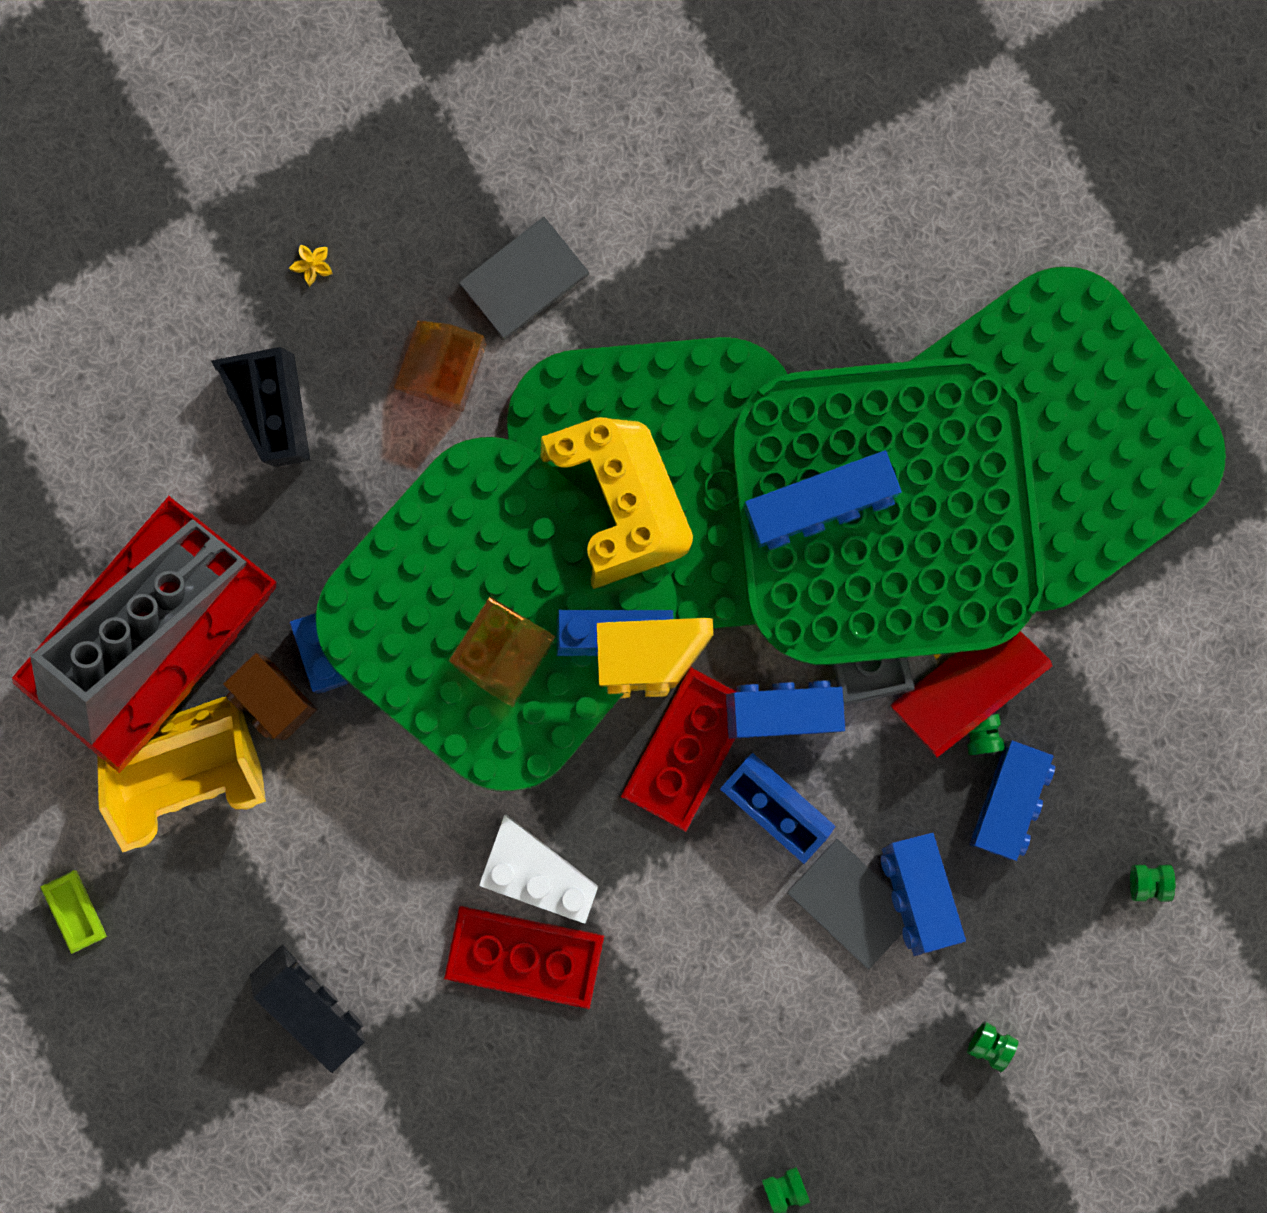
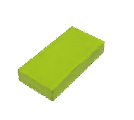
(73, 911)

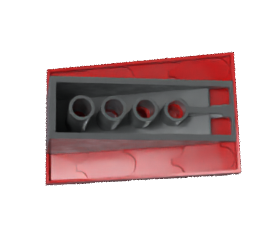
(144, 634)

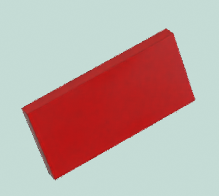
(969, 691)
(683, 752)
(524, 957)

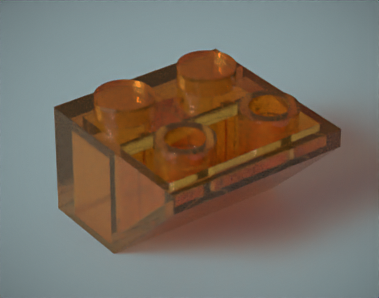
(441, 364)
(502, 651)

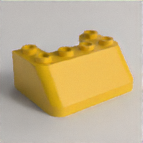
(637, 491)
(649, 653)
(185, 762)

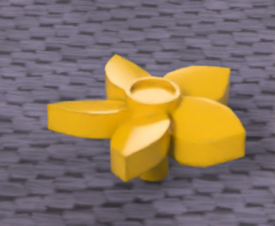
(312, 263)

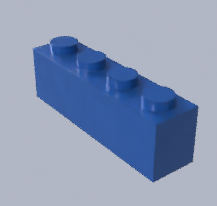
(822, 499)

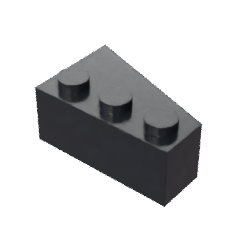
(269, 402)
(306, 1009)

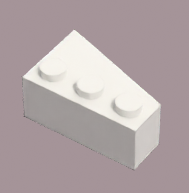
(535, 874)

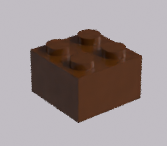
(269, 697)

